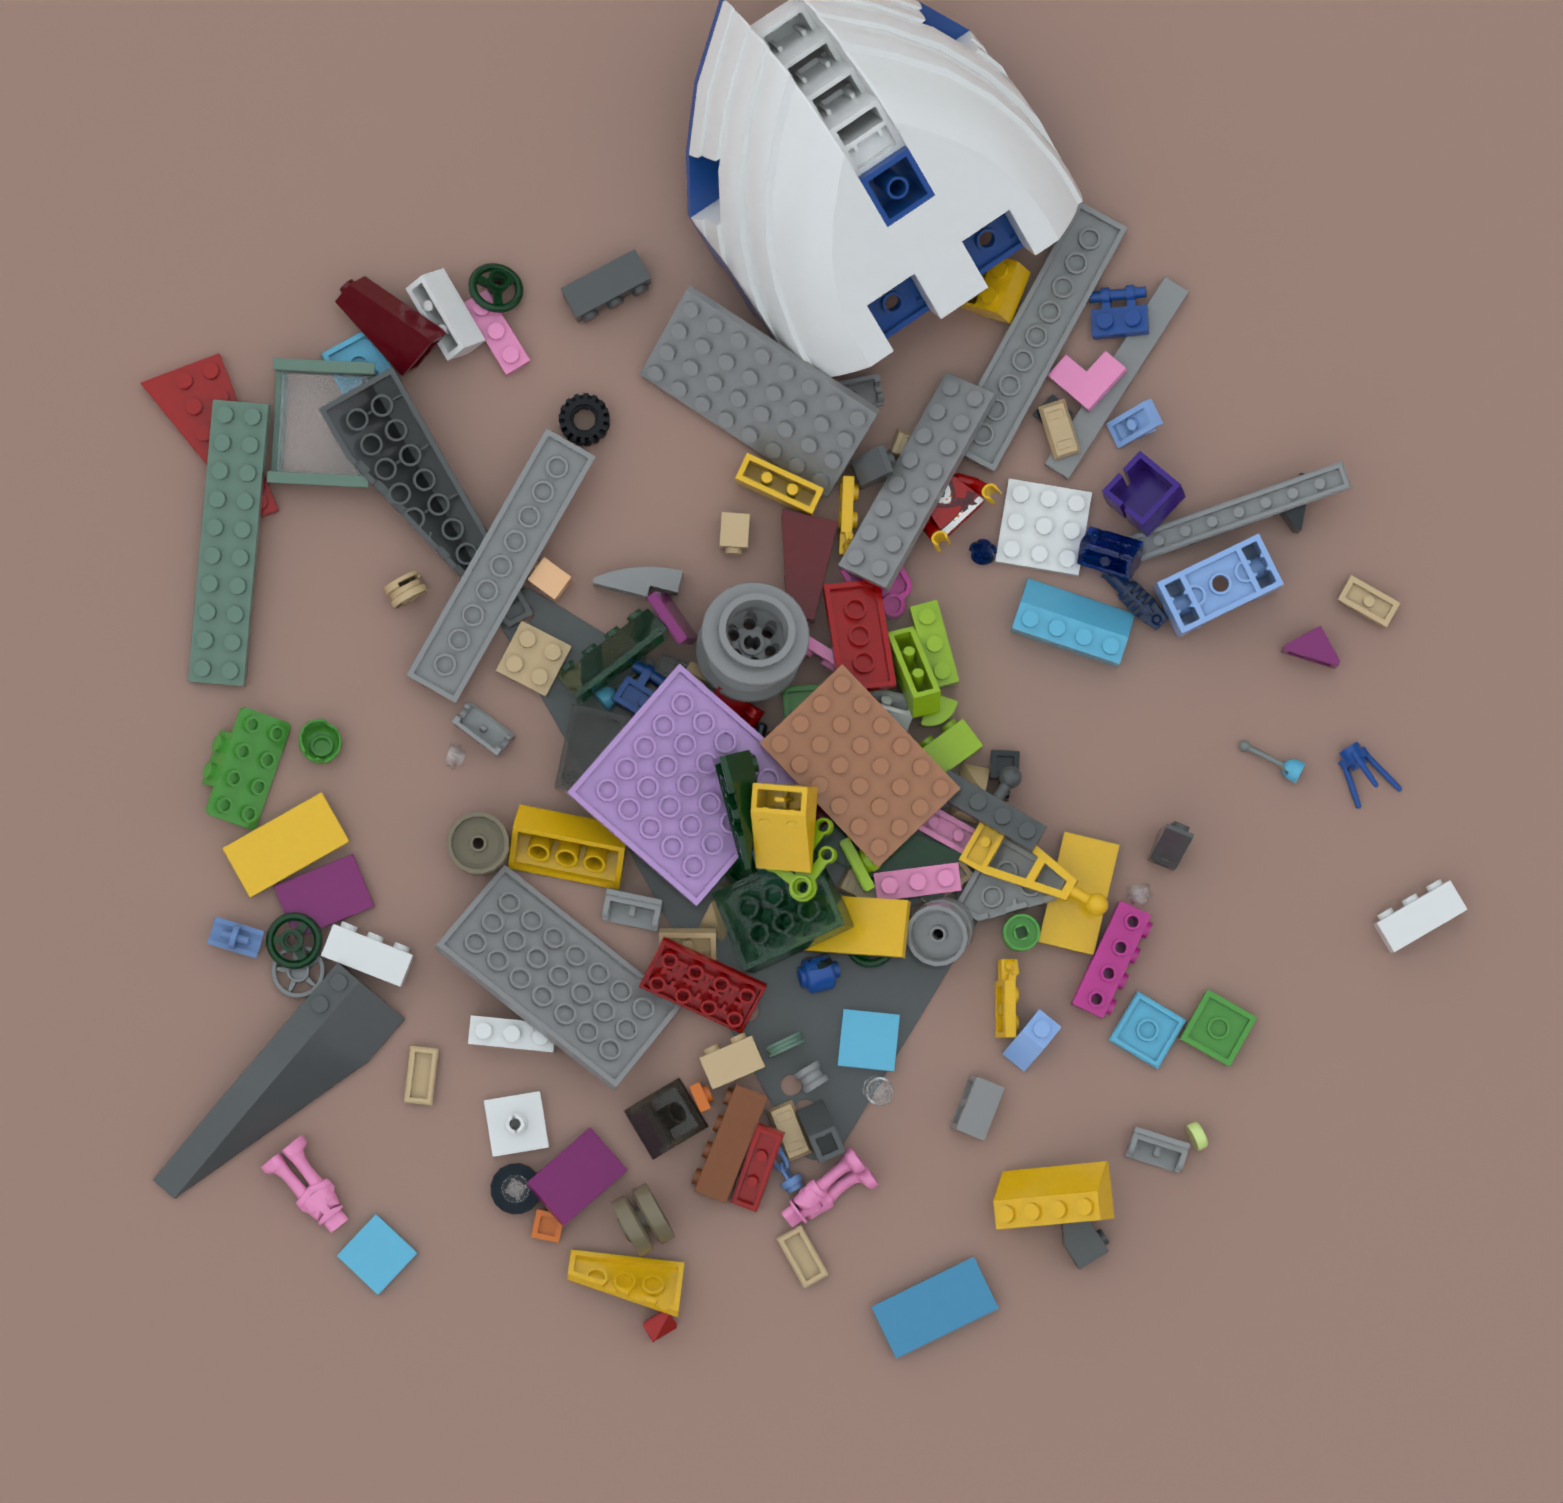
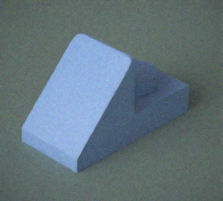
(1135, 423)

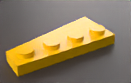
(635, 1279)

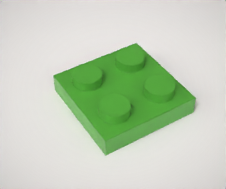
(1218, 1028)

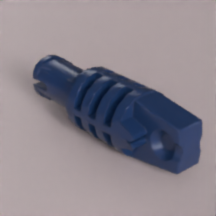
(1137, 600)

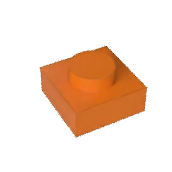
(702, 1096)
(546, 1226)

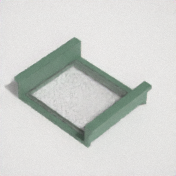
(302, 441)

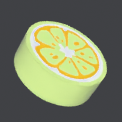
(1196, 1136)

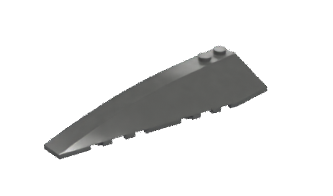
(401, 459)
(313, 1051)

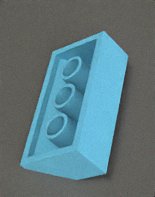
(1072, 623)

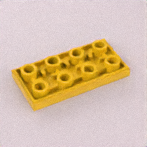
(286, 845)
(1068, 922)
(877, 930)

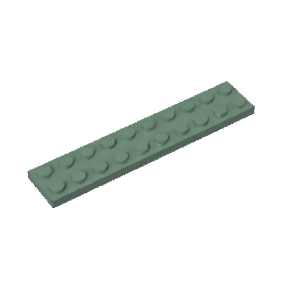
(229, 543)

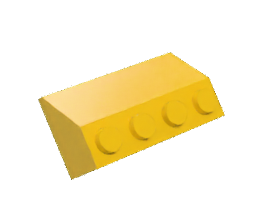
(566, 847)
(1054, 1195)

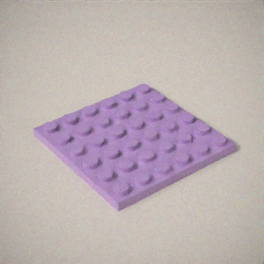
(661, 785)

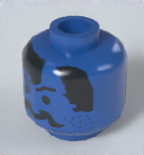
(818, 973)

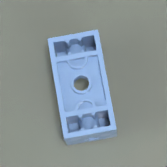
(1193, 601)

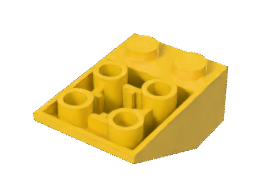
(1004, 291)
(783, 826)

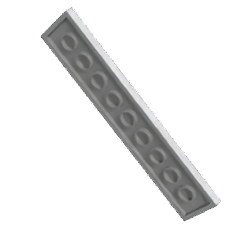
(1043, 328)
(501, 565)

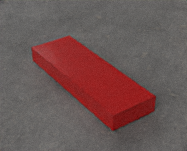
(757, 1167)

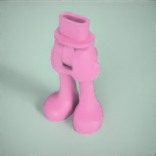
(820, 1194)
(316, 1199)

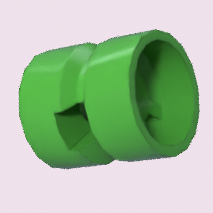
(1020, 932)

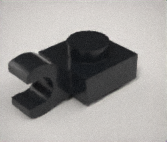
(1000, 759)

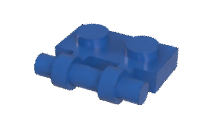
(1119, 321)
(634, 693)

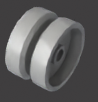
(925, 929)

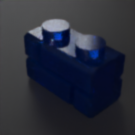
(1110, 552)

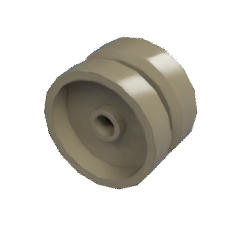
(463, 851)
(640, 1220)

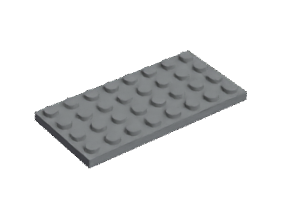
(759, 391)
(557, 977)

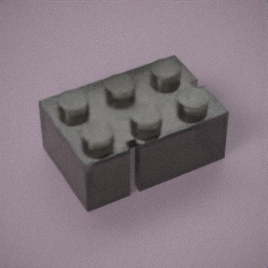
(585, 739)

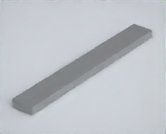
(1131, 355)
(1244, 510)

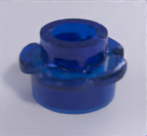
(982, 551)

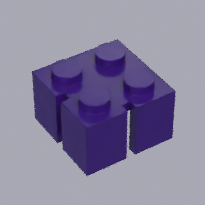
(1147, 497)

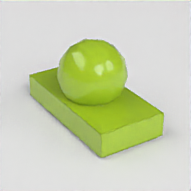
(859, 864)

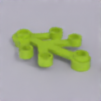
(797, 878)

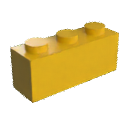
(779, 485)

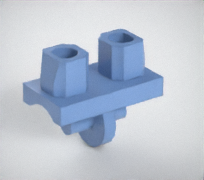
(236, 937)

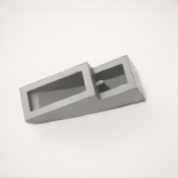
(640, 580)

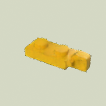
(846, 517)
(1006, 998)

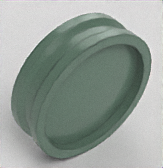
(785, 1044)

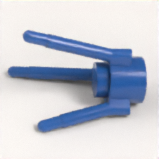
(1356, 758)

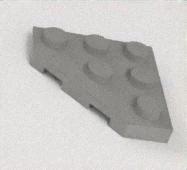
(993, 897)

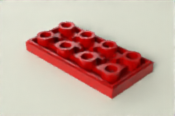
(702, 985)

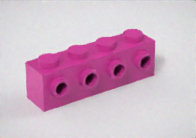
(1111, 959)

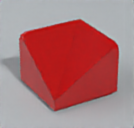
(659, 1325)

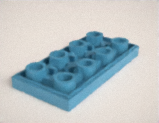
(934, 1307)

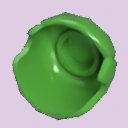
(320, 741)

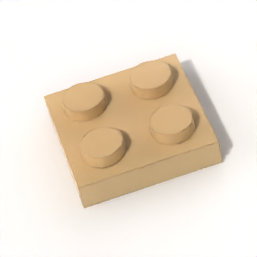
(533, 658)

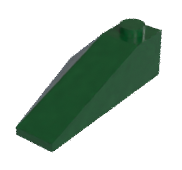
(736, 778)

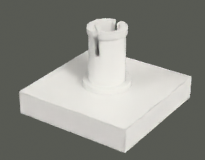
(516, 1123)

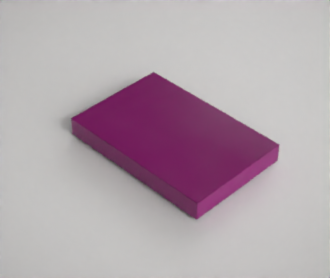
(672, 618)
(326, 893)
(576, 1176)

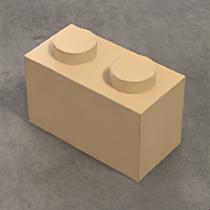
(732, 1061)

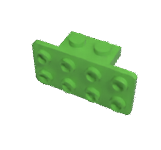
(244, 767)

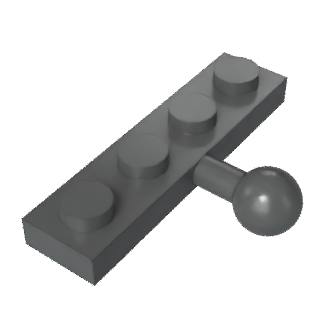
(995, 812)

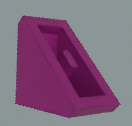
(1314, 648)

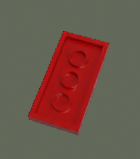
(860, 633)

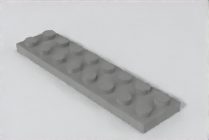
(917, 481)

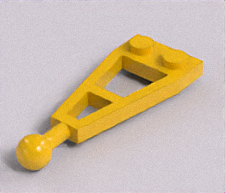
(983, 848)

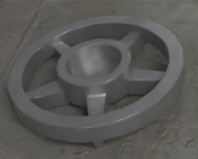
(298, 975)

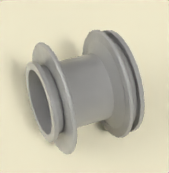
(745, 672)

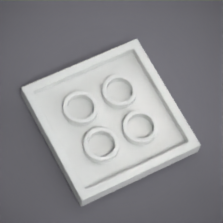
(1042, 527)

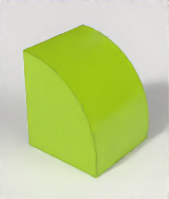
(933, 720)

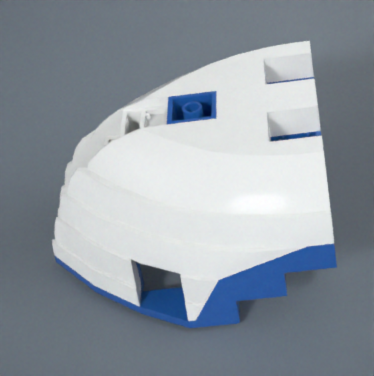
(862, 163)

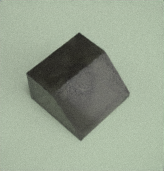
(666, 1118)

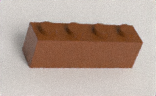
(730, 1144)

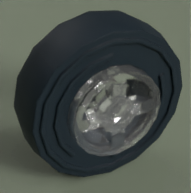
(506, 1191)

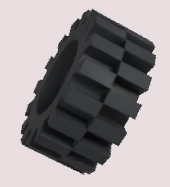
(589, 436)

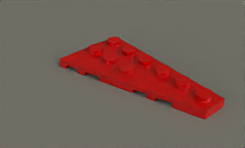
(187, 401)

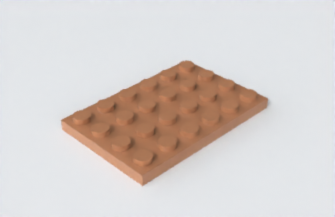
(863, 763)

